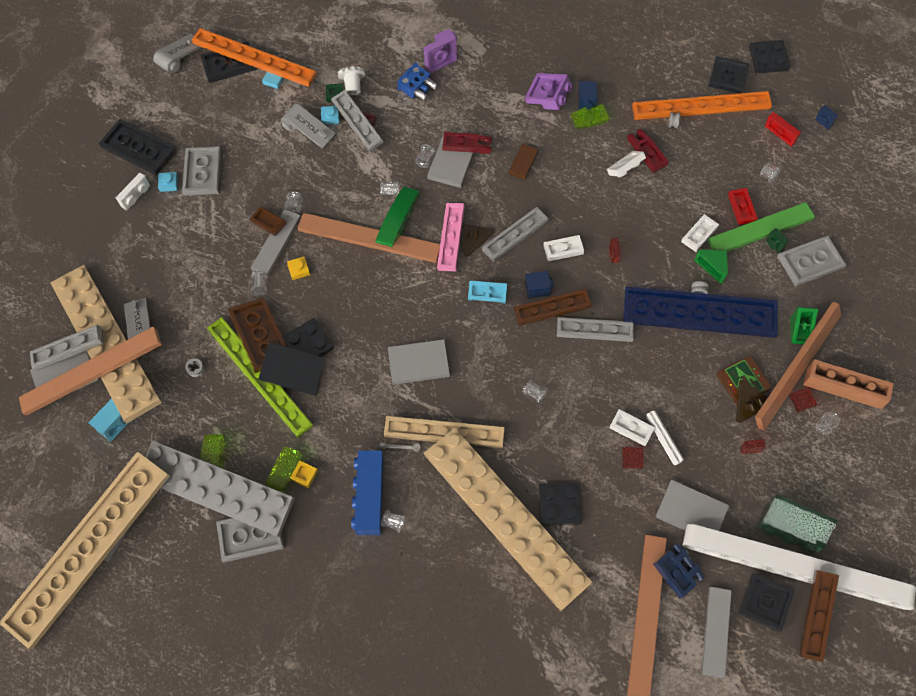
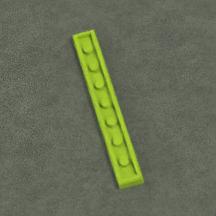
(274, 394)

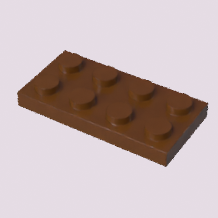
(255, 329)

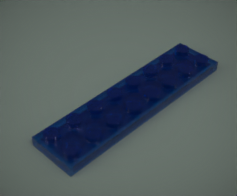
(701, 312)

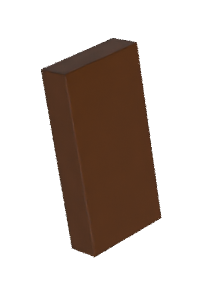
(523, 161)
(268, 221)

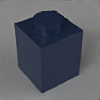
(587, 94)
(538, 284)

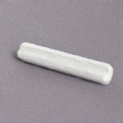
(664, 437)

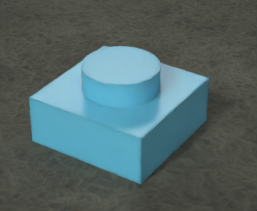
(329, 115)
(168, 181)

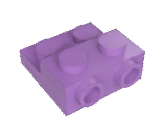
(441, 52)
(549, 90)

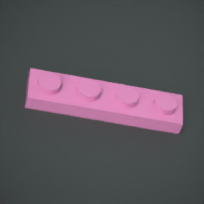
(451, 237)

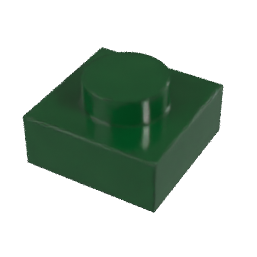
(333, 90)
(777, 240)

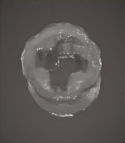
(425, 156)
(389, 188)
(259, 282)
(535, 391)
(827, 423)
(393, 521)

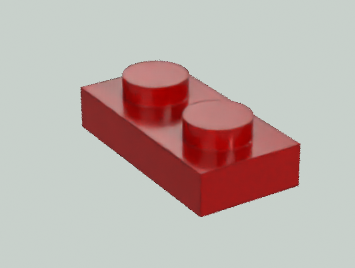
(782, 129)
(742, 206)

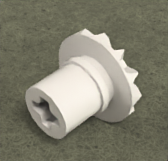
(352, 78)

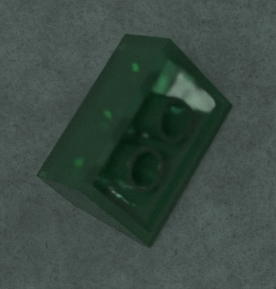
(796, 524)

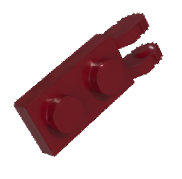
(466, 143)
(654, 157)

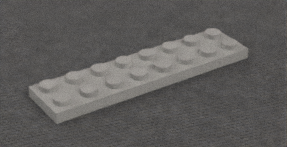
(222, 489)

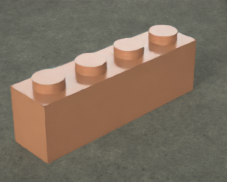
(848, 384)

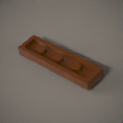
(552, 307)
(819, 615)

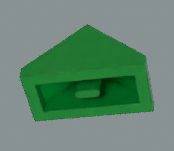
(714, 263)
(802, 324)

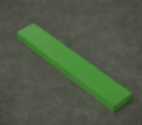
(761, 228)

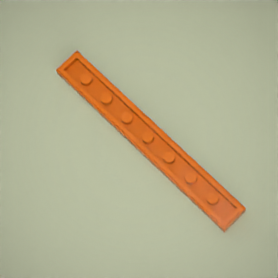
(254, 57)
(702, 105)

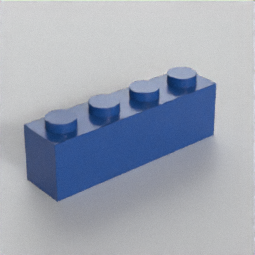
(368, 493)

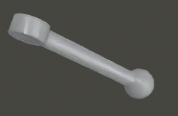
(416, 447)

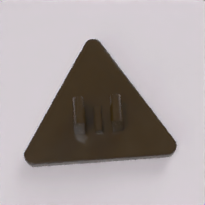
(473, 237)
(749, 401)

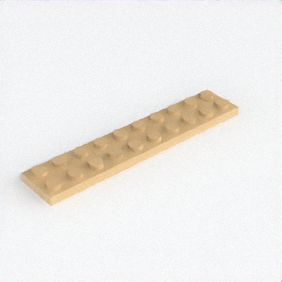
(86, 308)
(508, 519)
(83, 551)

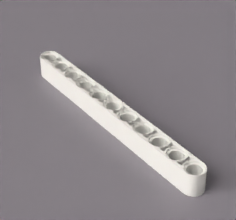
(798, 566)

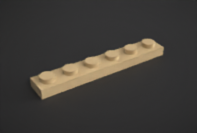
(435, 430)

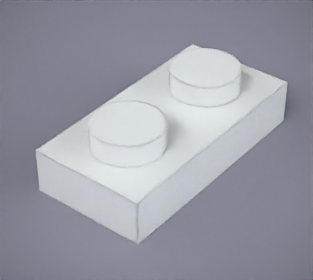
(629, 161)
(133, 191)
(700, 233)
(563, 248)
(631, 427)

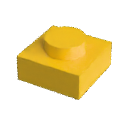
(298, 268)
(304, 474)

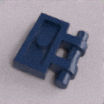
(675, 573)

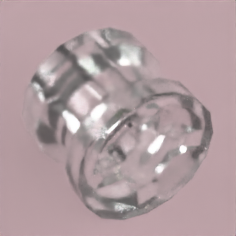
(770, 171)
(293, 202)

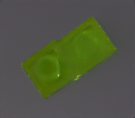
(588, 118)
(213, 448)
(283, 468)

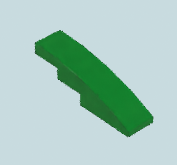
(397, 216)

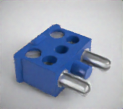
(414, 81)

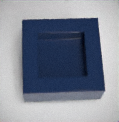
(826, 117)

